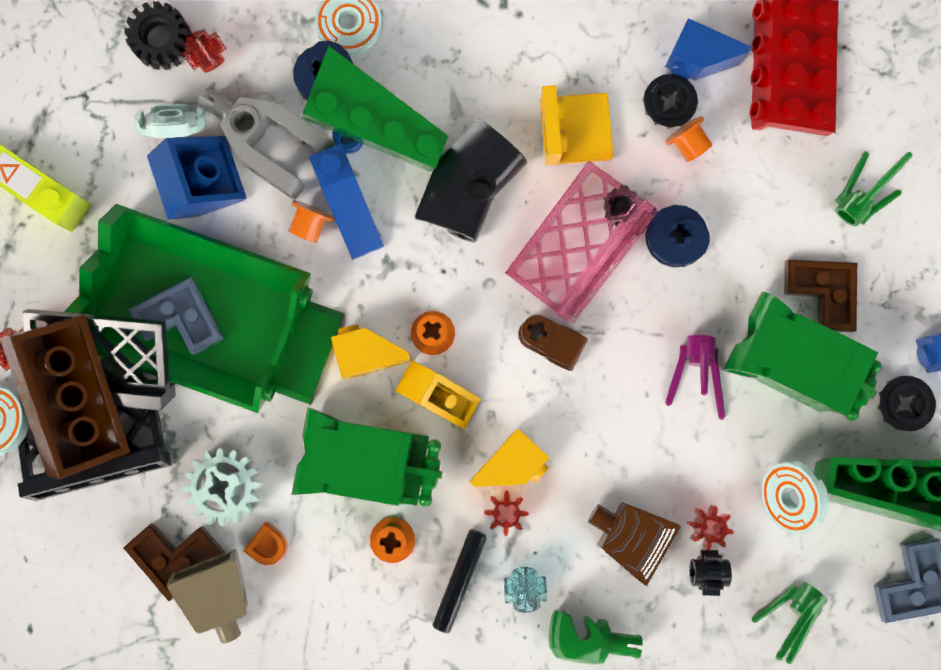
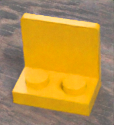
(575, 127)

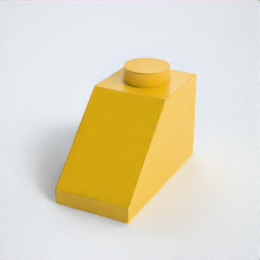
(365, 352)
(438, 394)
(513, 463)

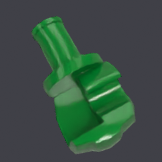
(595, 646)

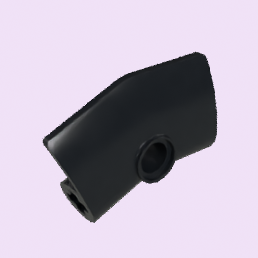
(474, 158)

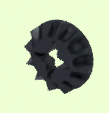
(685, 100)
(922, 405)

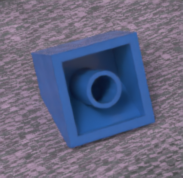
(195, 175)

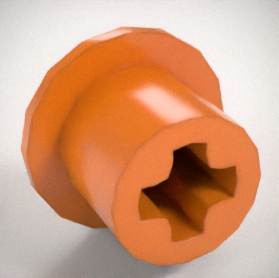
(690, 139)
(308, 221)
(432, 333)
(392, 540)

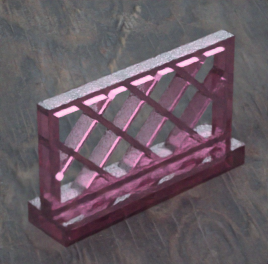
(609, 252)

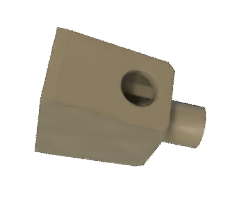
(212, 595)

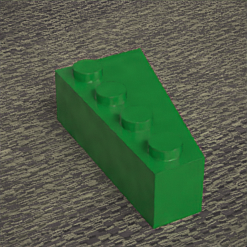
(365, 111)
(886, 487)

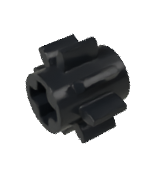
(710, 572)

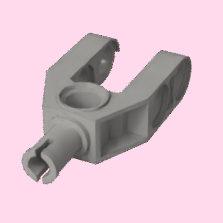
(264, 114)

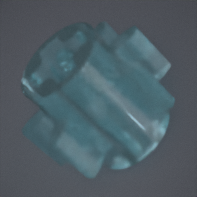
(525, 589)

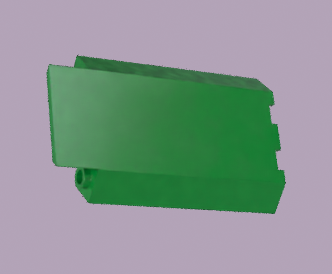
(262, 307)

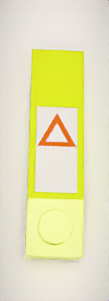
(40, 191)

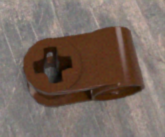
(558, 345)

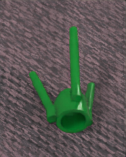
(856, 207)
(808, 605)

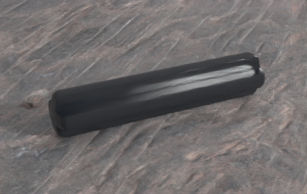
(459, 581)

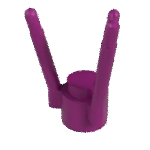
(702, 353)

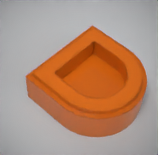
(267, 545)

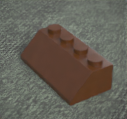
(65, 396)

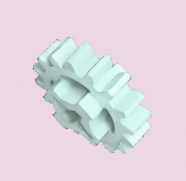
(215, 474)

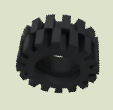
(150, 19)

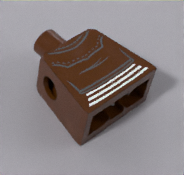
(634, 538)

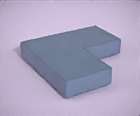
(185, 308)
(921, 591)

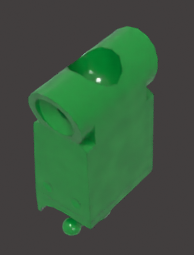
(805, 360)
(366, 462)

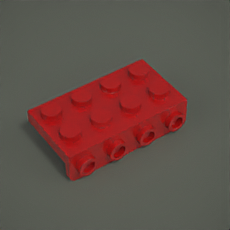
(794, 65)

